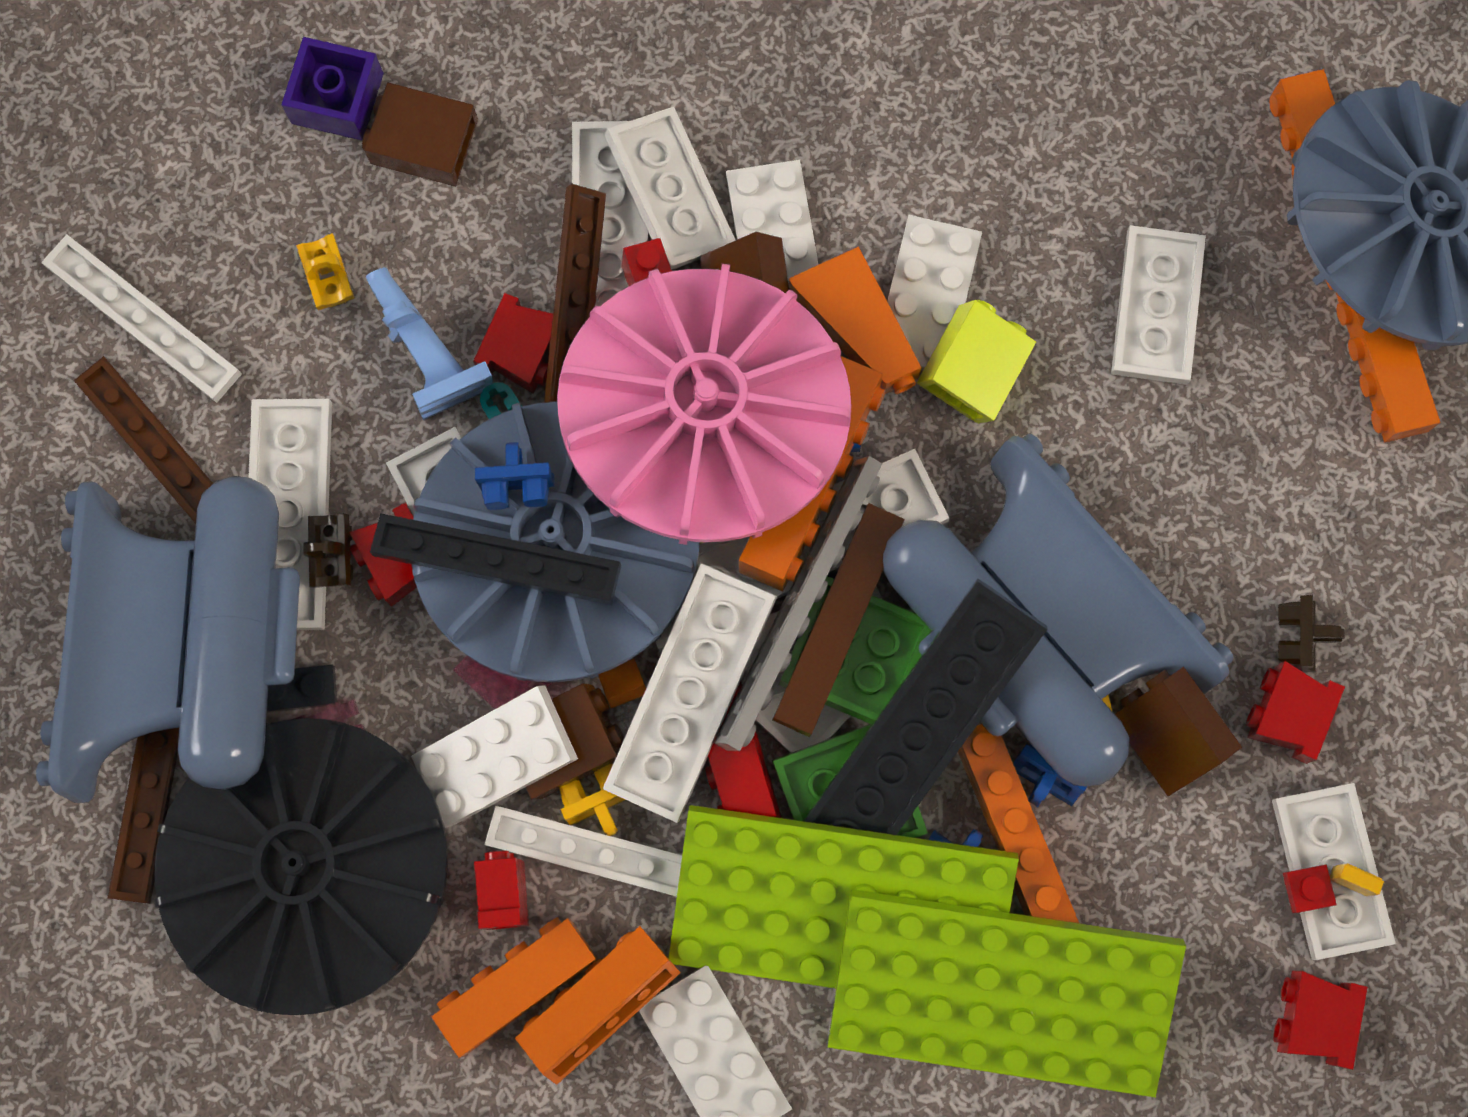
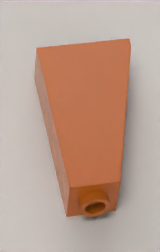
(858, 317)

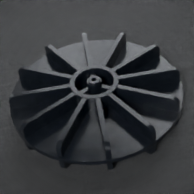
(306, 874)

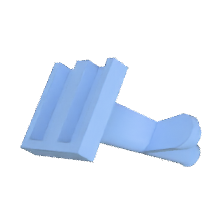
(444, 378)

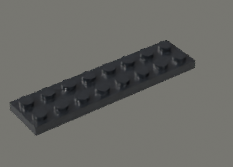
(930, 714)

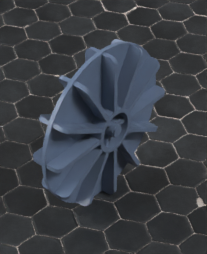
(1388, 210)
(532, 630)

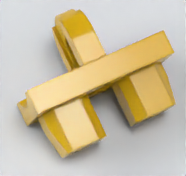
(322, 258)
(580, 806)

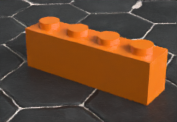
(513, 987)
(596, 1005)

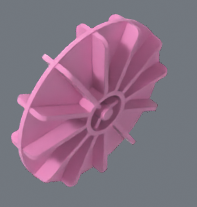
(704, 405)

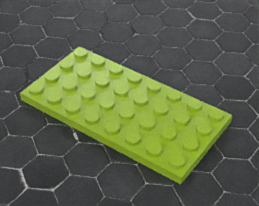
(777, 891)
(1005, 993)

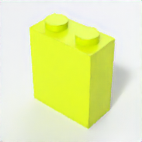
(977, 361)

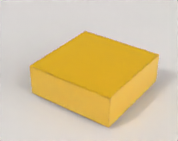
(1356, 879)

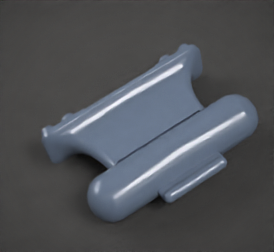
(1069, 574)
(171, 638)

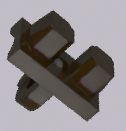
(331, 536)
(1303, 615)

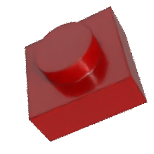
(1309, 889)

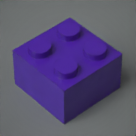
(332, 88)

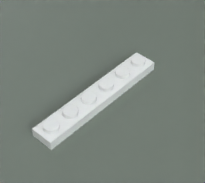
(141, 318)
(584, 850)

